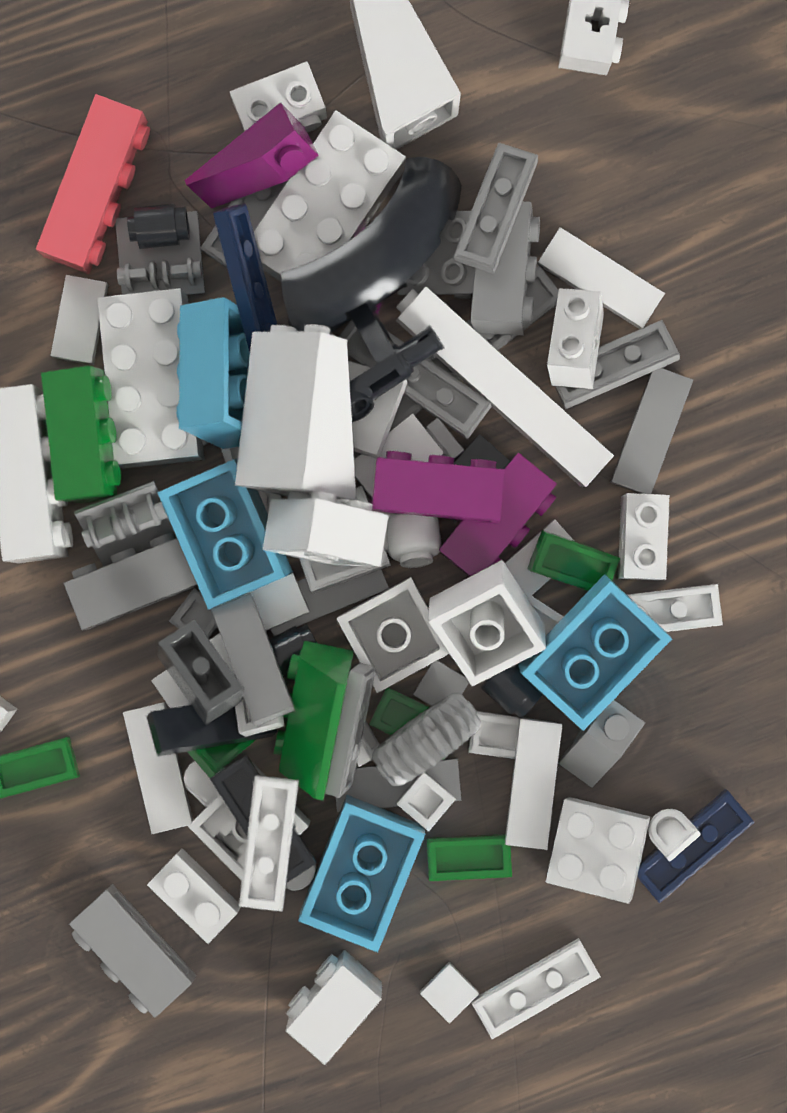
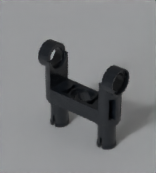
(393, 361)

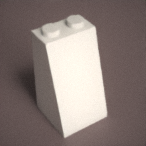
(403, 71)
(297, 414)

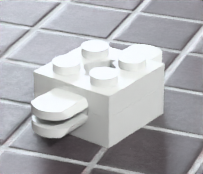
(221, 830)

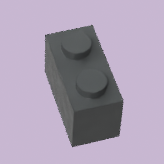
(200, 672)

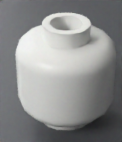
(413, 539)

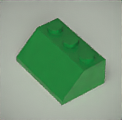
(80, 434)
(312, 728)

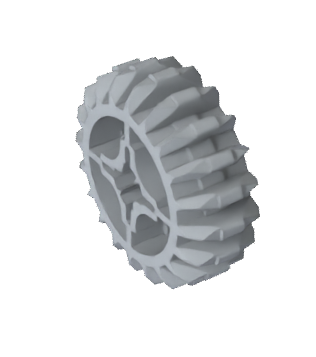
(426, 739)

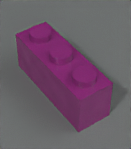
(438, 487)
(477, 543)

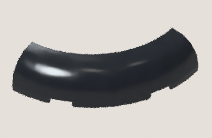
(381, 254)

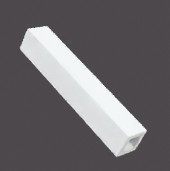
(506, 388)

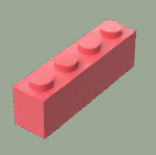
(93, 184)

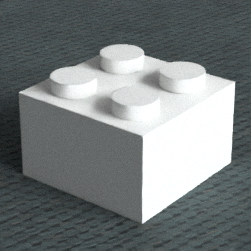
(325, 530)
(487, 623)
(393, 634)
(598, 849)
(334, 1006)

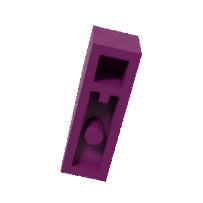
(255, 160)

